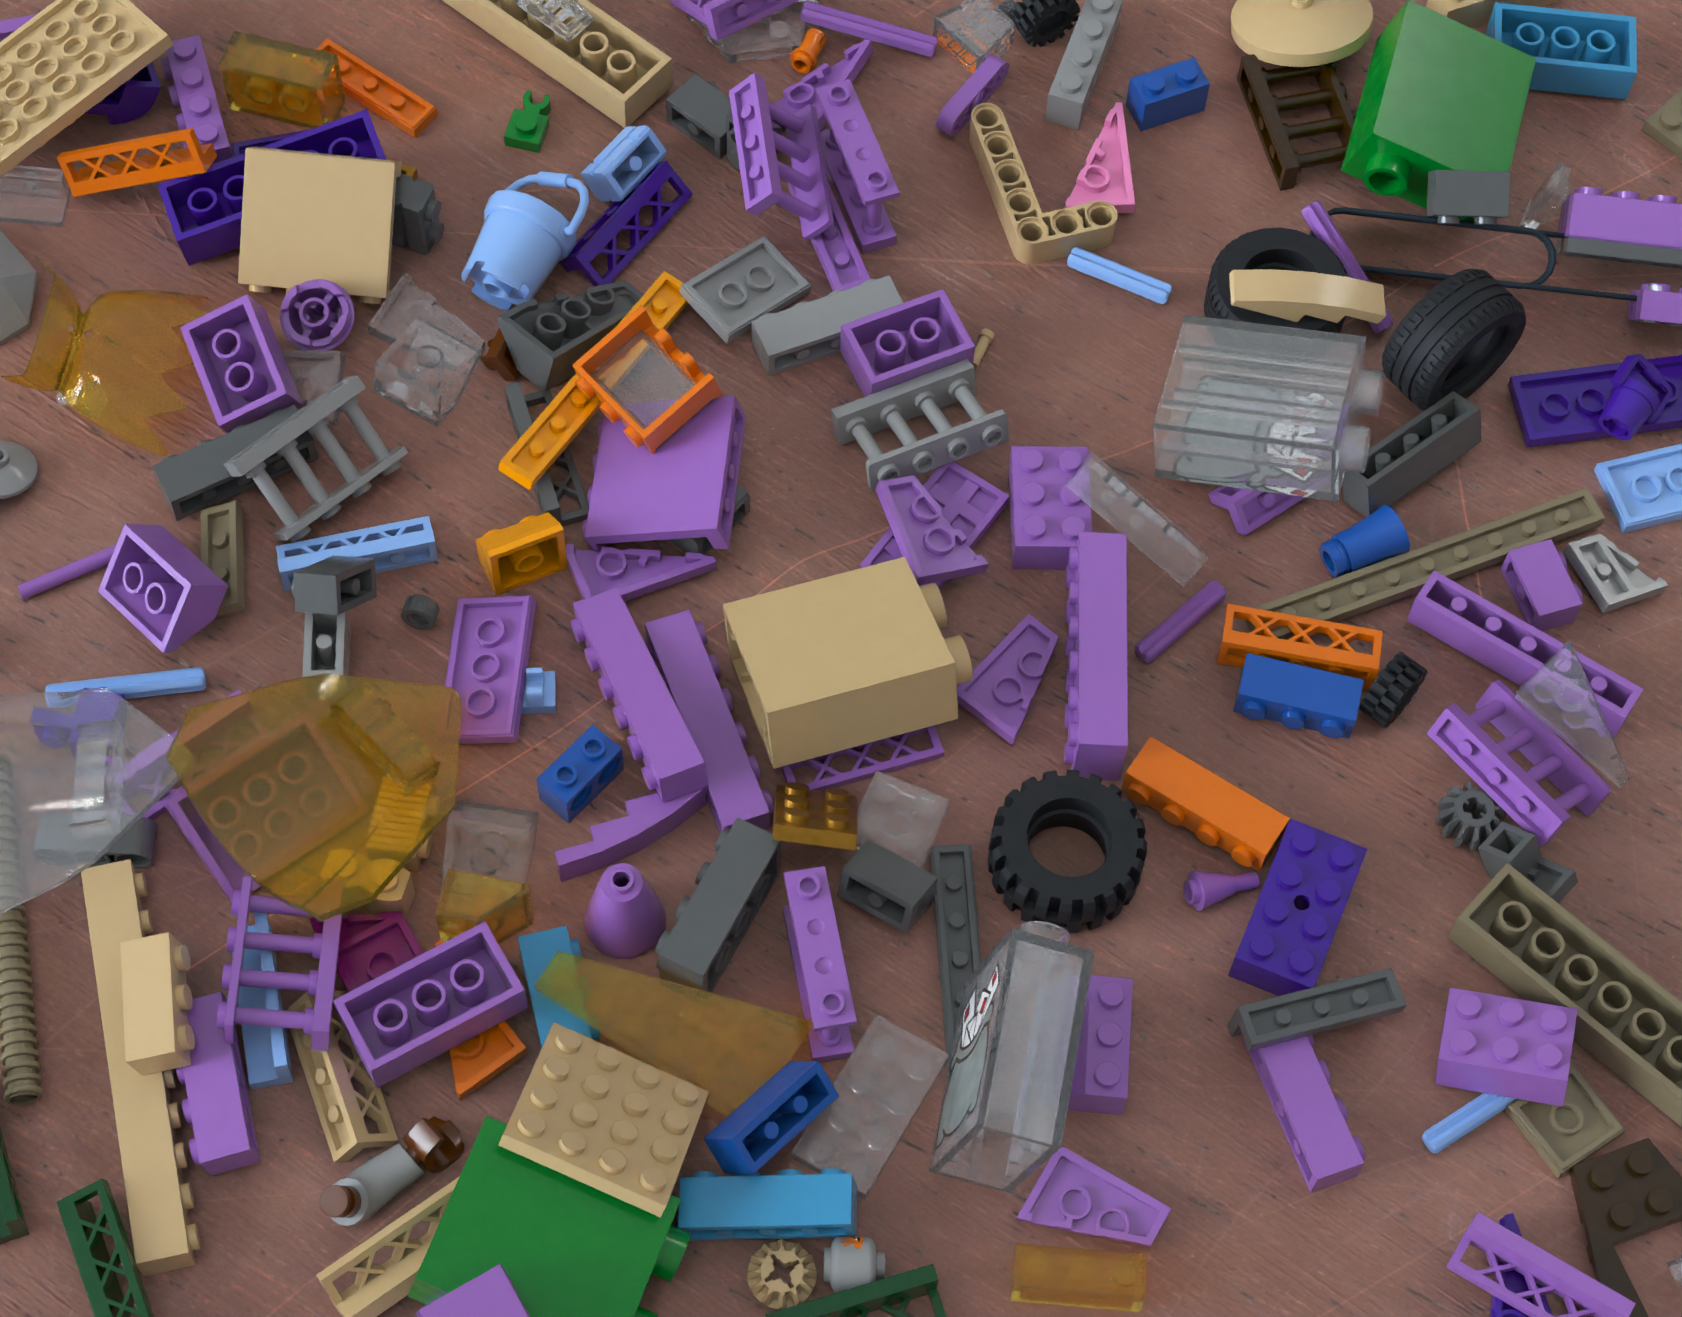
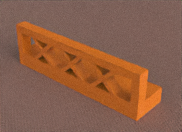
(133, 169)
(1300, 649)

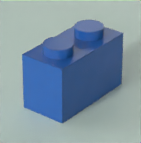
(1167, 94)

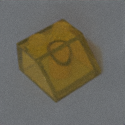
(475, 898)

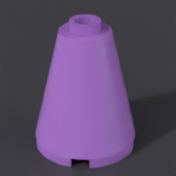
(624, 913)

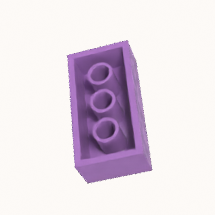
(431, 1004)

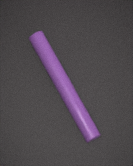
(66, 573)

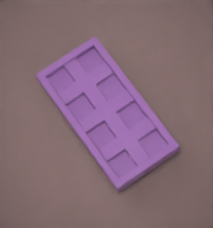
(965, 504)

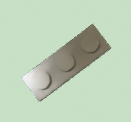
(224, 551)

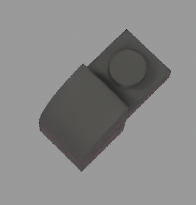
(1522, 852)

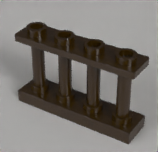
(1277, 135)

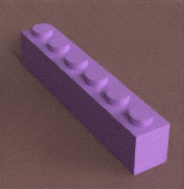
(1509, 643)
(692, 681)
(639, 696)

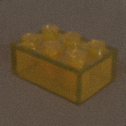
(281, 80)

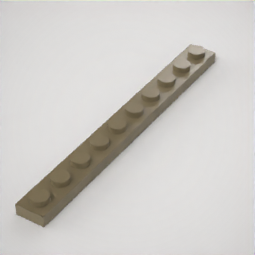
(1450, 557)

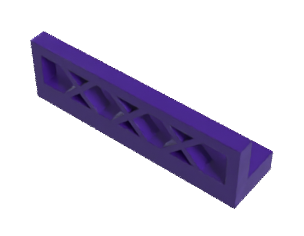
(616, 217)

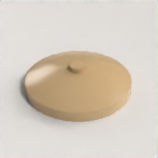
(1301, 30)

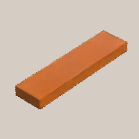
(381, 92)

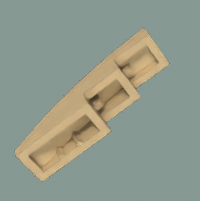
(1302, 293)

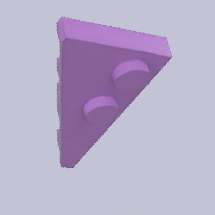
(803, 93)
(632, 570)

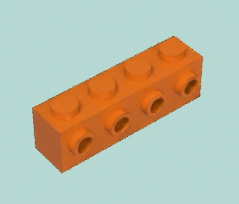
(1204, 804)

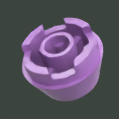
(317, 315)

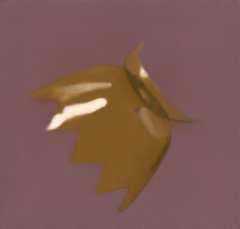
(117, 369)

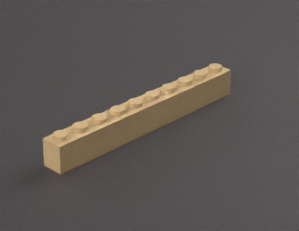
(141, 1102)

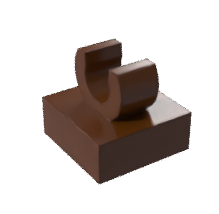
(499, 358)

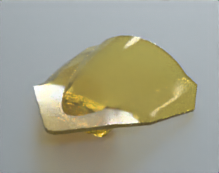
(322, 782)

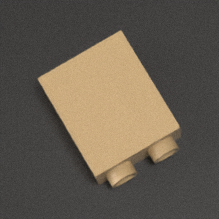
(845, 661)

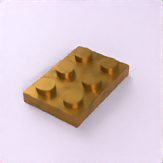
(815, 816)

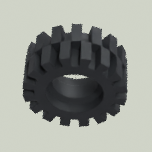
(1044, 19)
(1393, 689)

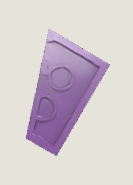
(924, 535)
(1009, 678)
(1092, 1202)

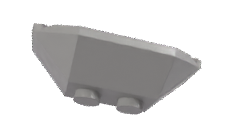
(17, 291)

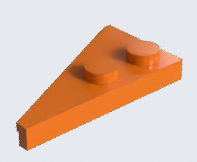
(484, 1056)

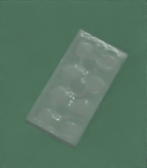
(875, 1104)

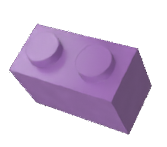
(1542, 585)

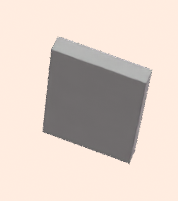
(744, 288)

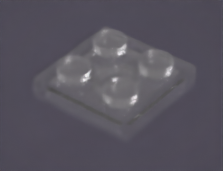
(900, 817)

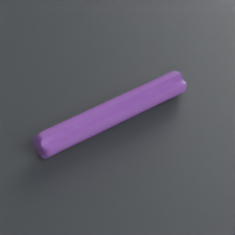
(868, 28)
(1327, 233)

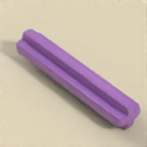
(1180, 621)

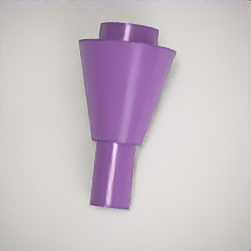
(1209, 888)

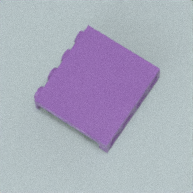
(674, 493)

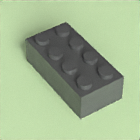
(720, 908)

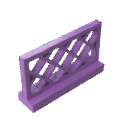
(729, 16)

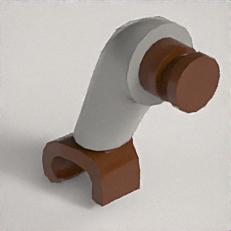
(383, 1177)

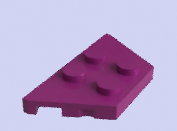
(372, 946)

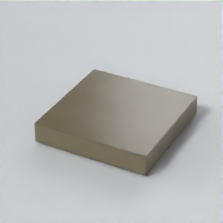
(1569, 1132)

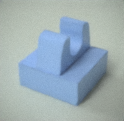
(539, 692)

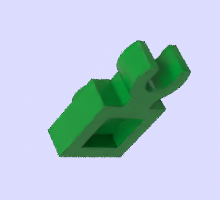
(528, 127)

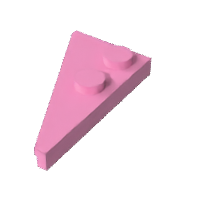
(1107, 168)

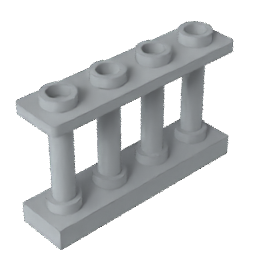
(912, 399)
(283, 442)

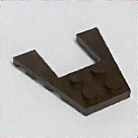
(1623, 1199)

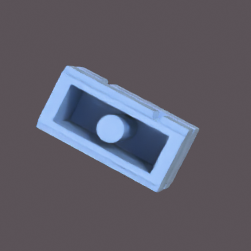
(623, 163)

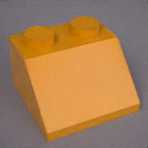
(522, 552)

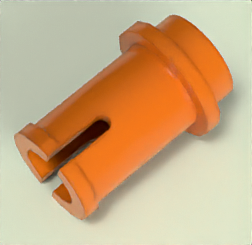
(805, 57)

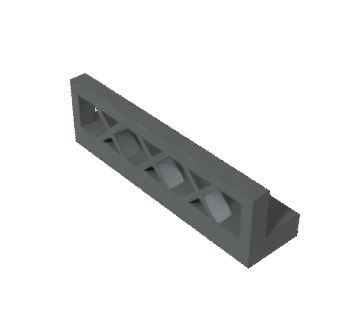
(546, 487)
(1317, 1009)

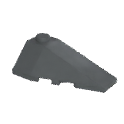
(556, 333)

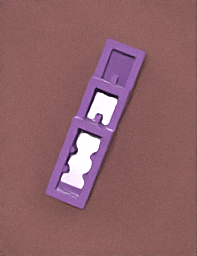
(611, 841)

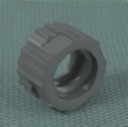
(420, 612)

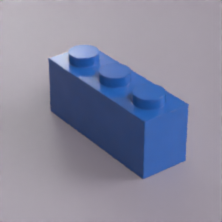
(1298, 696)
(771, 1117)

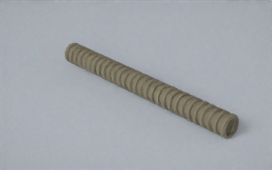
(16, 1013)

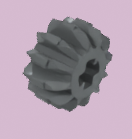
(1468, 816)

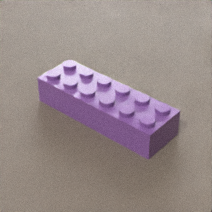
(1096, 655)

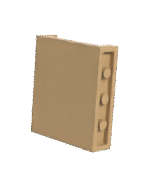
(317, 220)

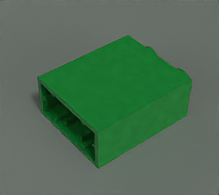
(1435, 103)
(555, 1236)

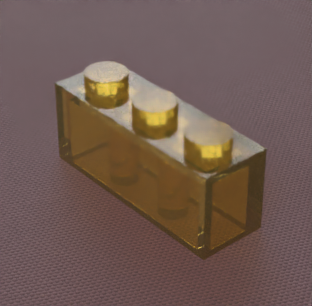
(1078, 1277)

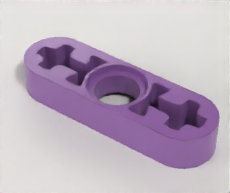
(972, 93)

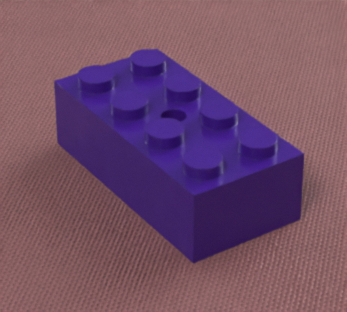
(1297, 910)

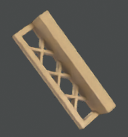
(335, 1100)
(393, 1279)

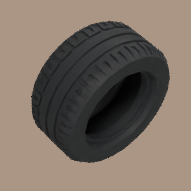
(1453, 338)

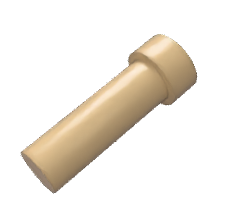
(985, 338)

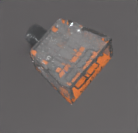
(975, 31)

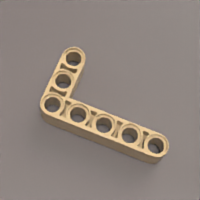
(1014, 193)

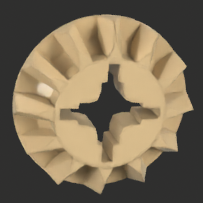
(775, 1292)

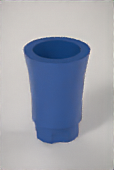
(1365, 543)

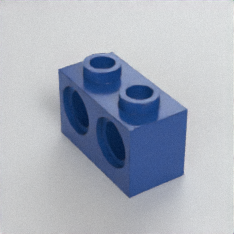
(580, 773)

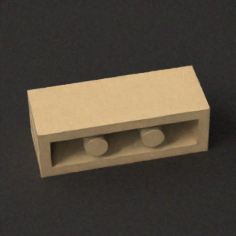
(156, 1003)

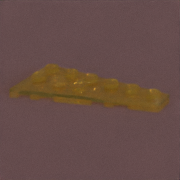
(678, 1028)

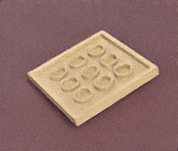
(605, 1119)

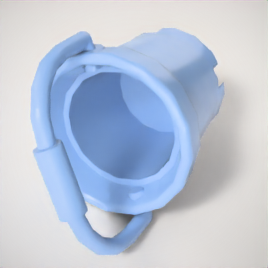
(522, 241)

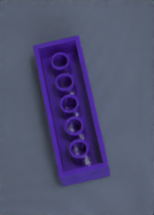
(208, 205)

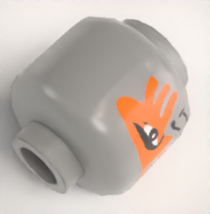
(852, 1262)

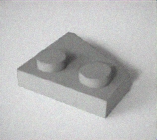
(1610, 573)

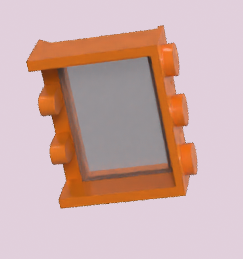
(644, 380)

